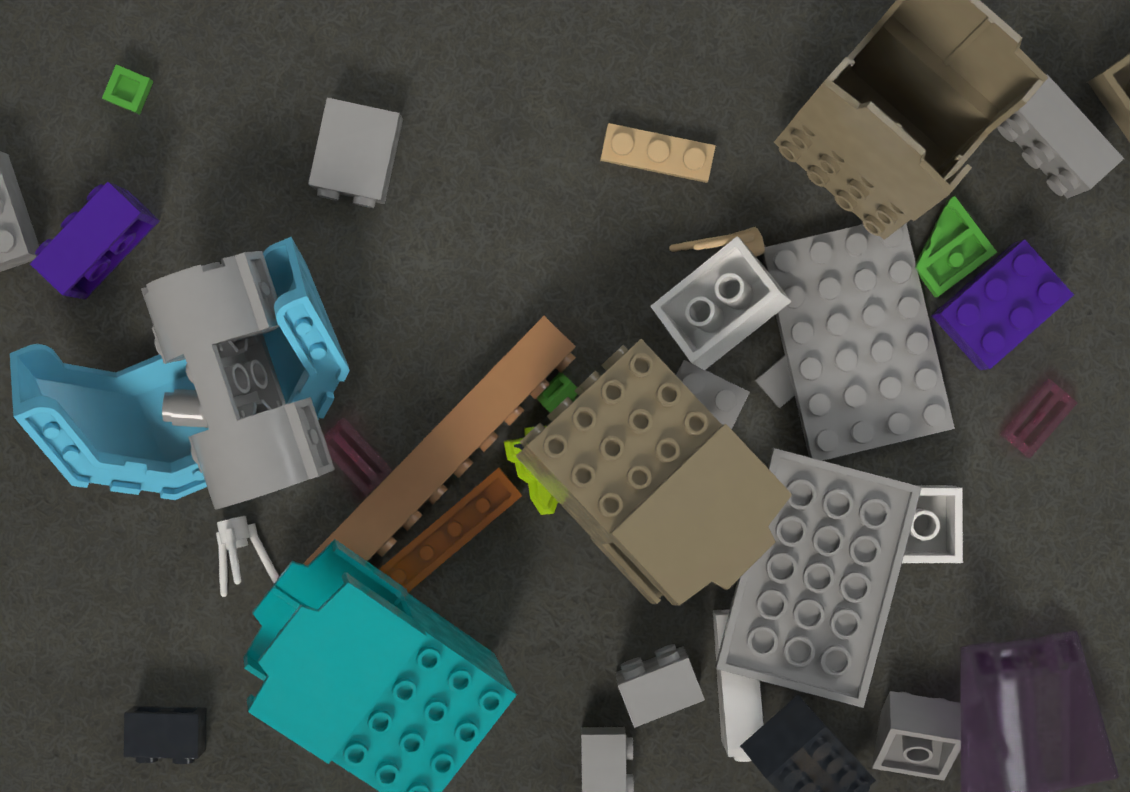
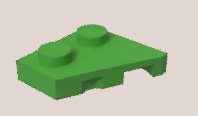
(952, 249)

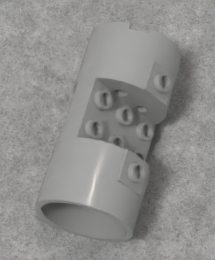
(218, 324)

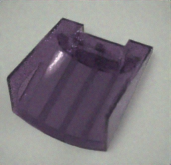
(1031, 717)

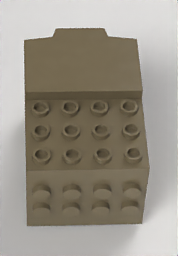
(910, 109)
(656, 478)

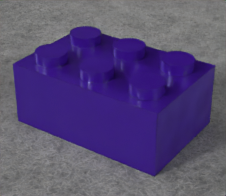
(93, 241)
(1002, 305)

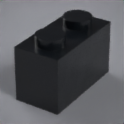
(165, 733)

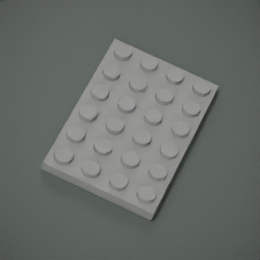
(858, 341)
(823, 592)

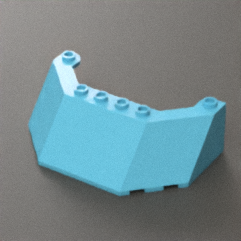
(111, 423)

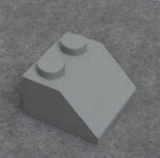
(918, 735)

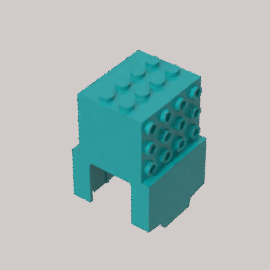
(371, 675)

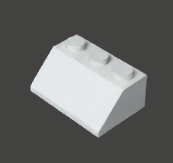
(720, 304)

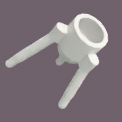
(234, 535)

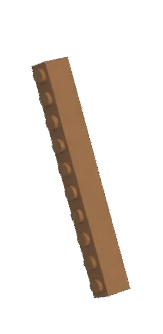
(453, 441)

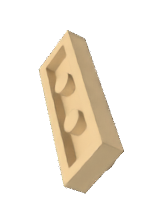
(658, 153)

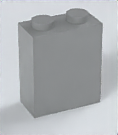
(355, 152)

